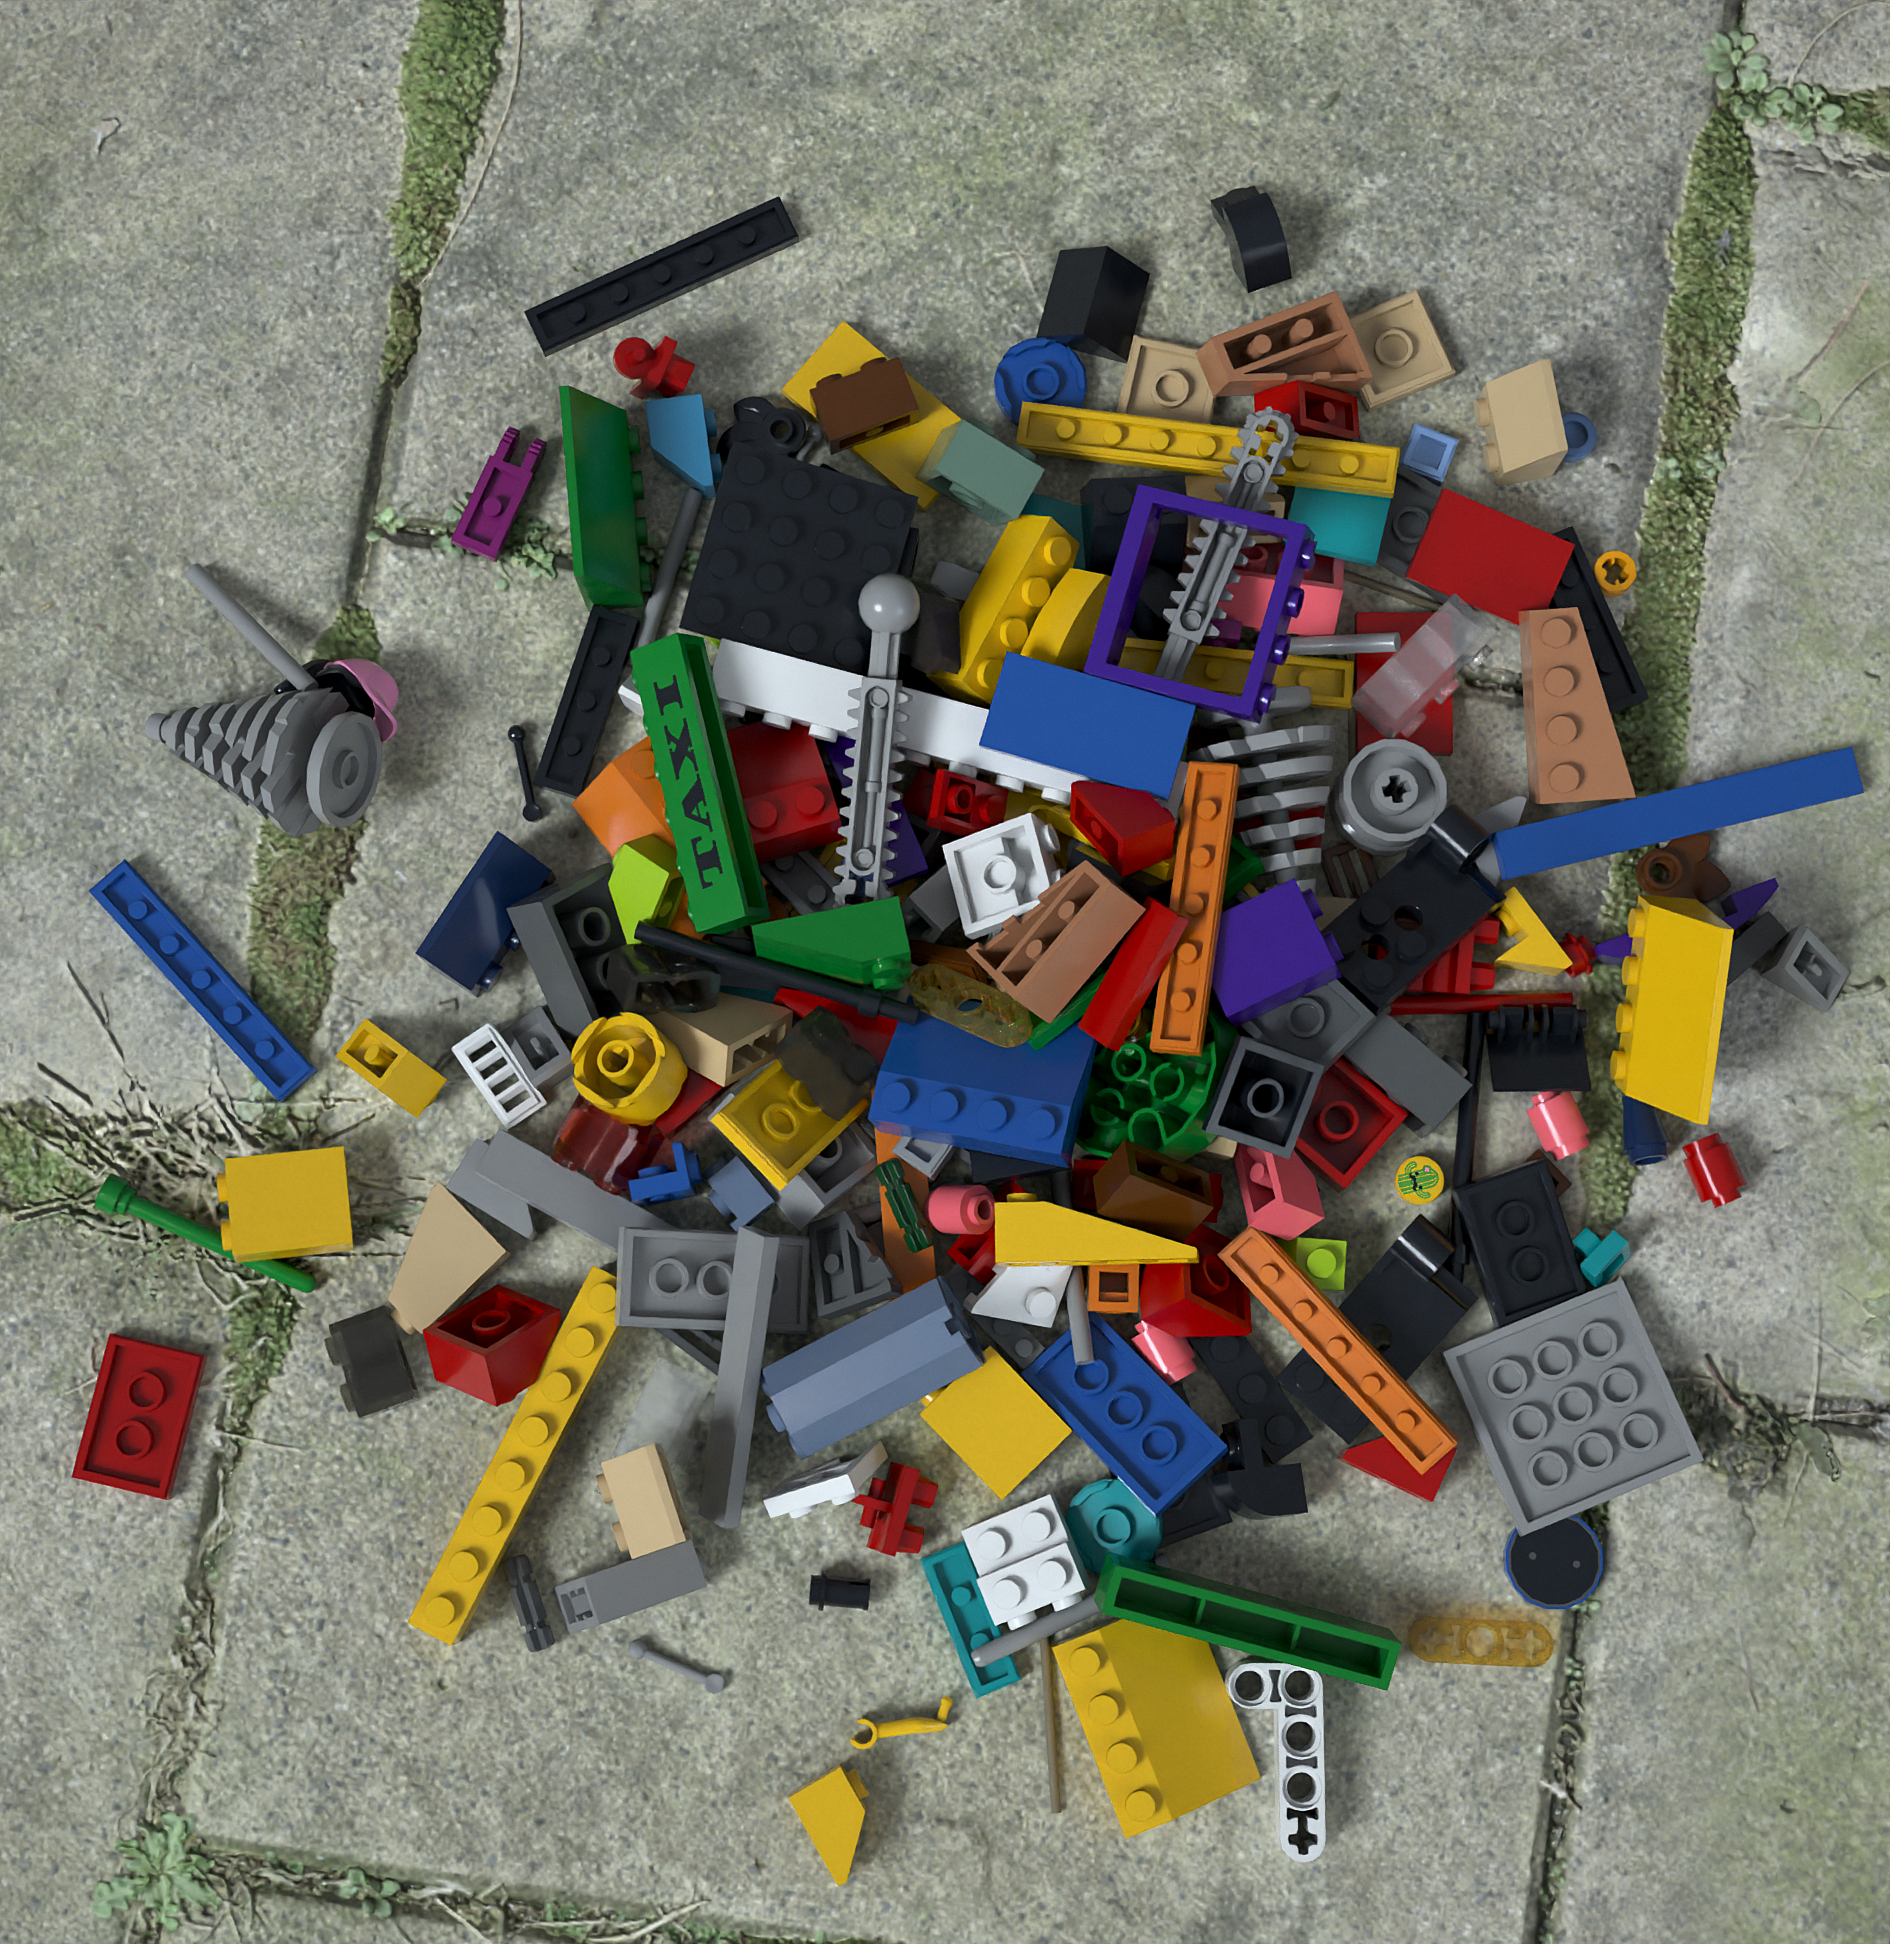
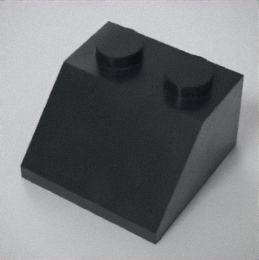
(1105, 516)

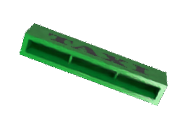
(699, 784)
(1247, 1621)

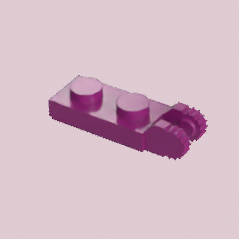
(498, 498)

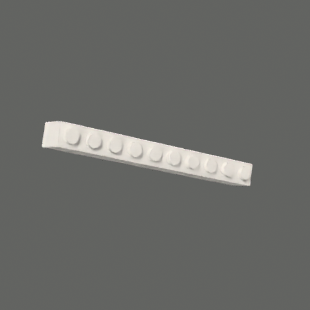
(938, 727)

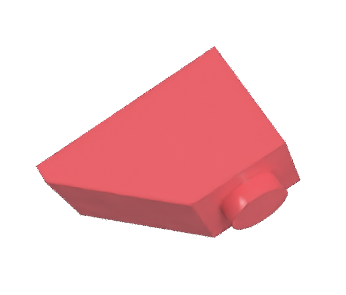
(1277, 1192)

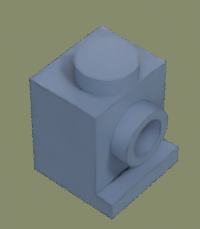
(737, 1192)

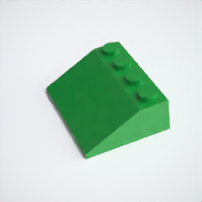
(603, 501)

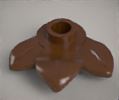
(1686, 870)

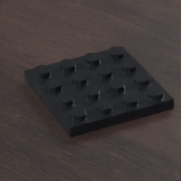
(792, 556)

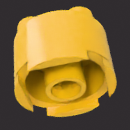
(628, 1068)

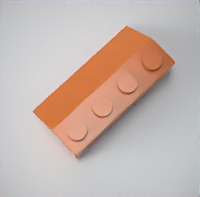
(630, 804)

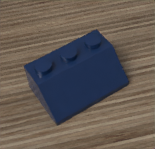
(475, 925)

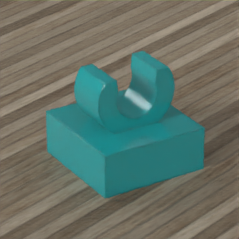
(1601, 1257)

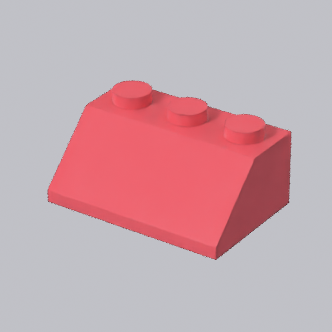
(1252, 594)

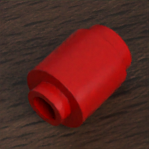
(1713, 1170)

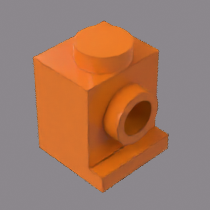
(1113, 1288)

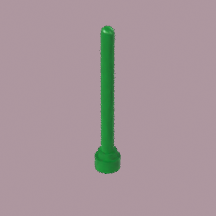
(119, 1197)

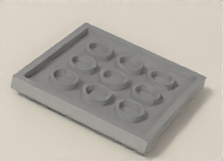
(1571, 1407)

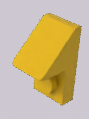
(1536, 947)

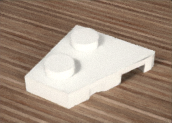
(1022, 1294)
(826, 1482)

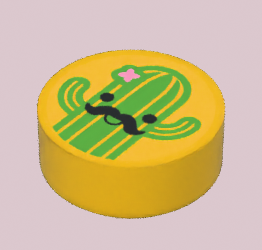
(1418, 1180)

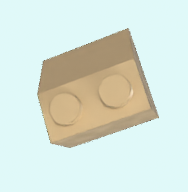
(1522, 424)
(644, 1501)

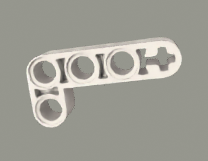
(1288, 1759)

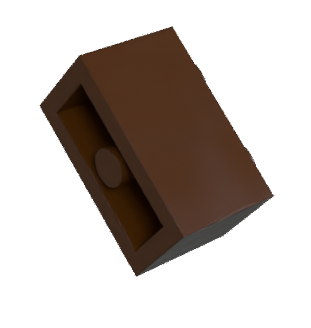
(864, 404)
(1152, 1192)

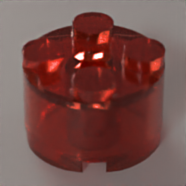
(604, 1146)

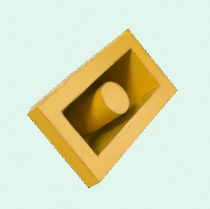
(391, 1068)
(833, 1816)

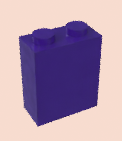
(1272, 952)

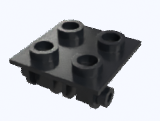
(1537, 1049)

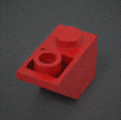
(964, 804)

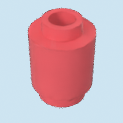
(1558, 1123)
(960, 1209)
(1165, 1354)

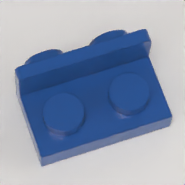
(661, 1185)

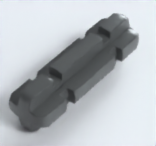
(528, 1603)

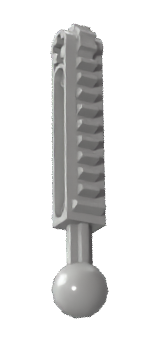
(1221, 548)
(888, 607)

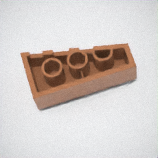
(1566, 715)

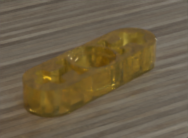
(979, 1022)
(1517, 1630)

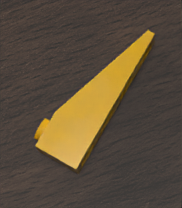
(1052, 1235)

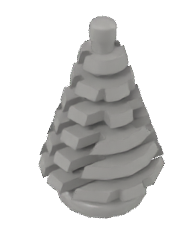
(282, 755)
(1269, 776)

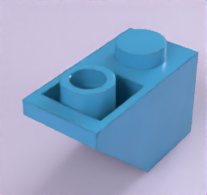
(680, 440)

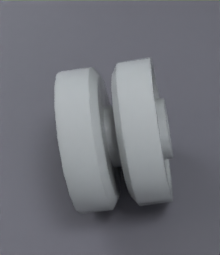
(1395, 822)

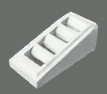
(476, 1041)

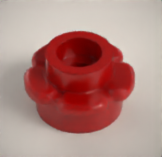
(1580, 953)

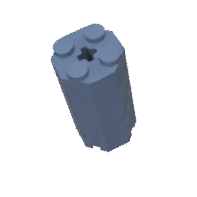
(871, 1367)

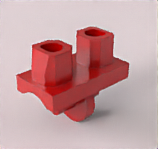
(654, 366)
(888, 1507)

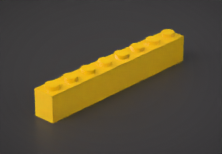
(520, 1462)

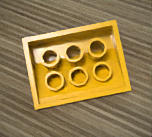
(1672, 1005)
(1154, 1721)

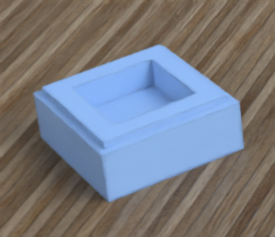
(1428, 453)

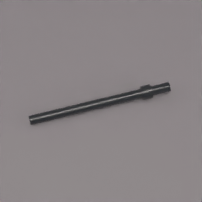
(869, 1000)
(1466, 1138)

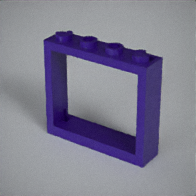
(1128, 578)

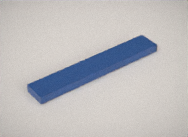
(203, 981)

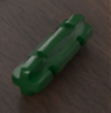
(904, 1205)

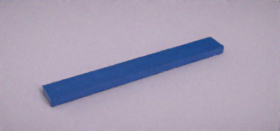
(1676, 813)

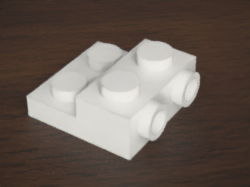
(1002, 872)
(1026, 1562)

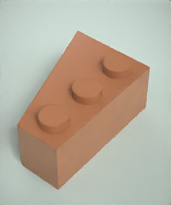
(1299, 343)
(1060, 940)

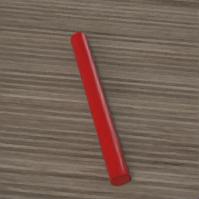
(1475, 1003)

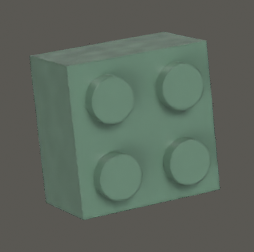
(981, 471)

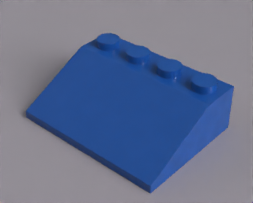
(983, 1096)

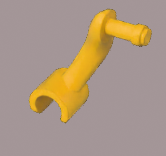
(905, 1726)

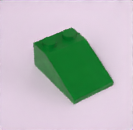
(844, 944)

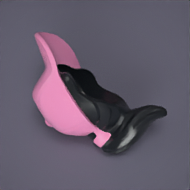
(362, 684)

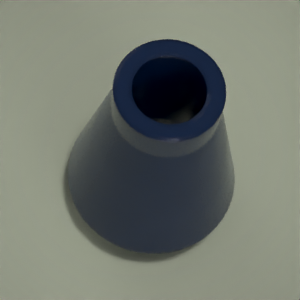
(1643, 1134)

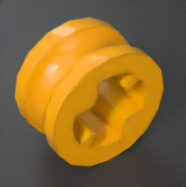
(1627, 573)

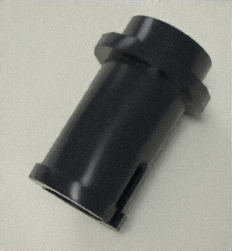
(839, 1592)

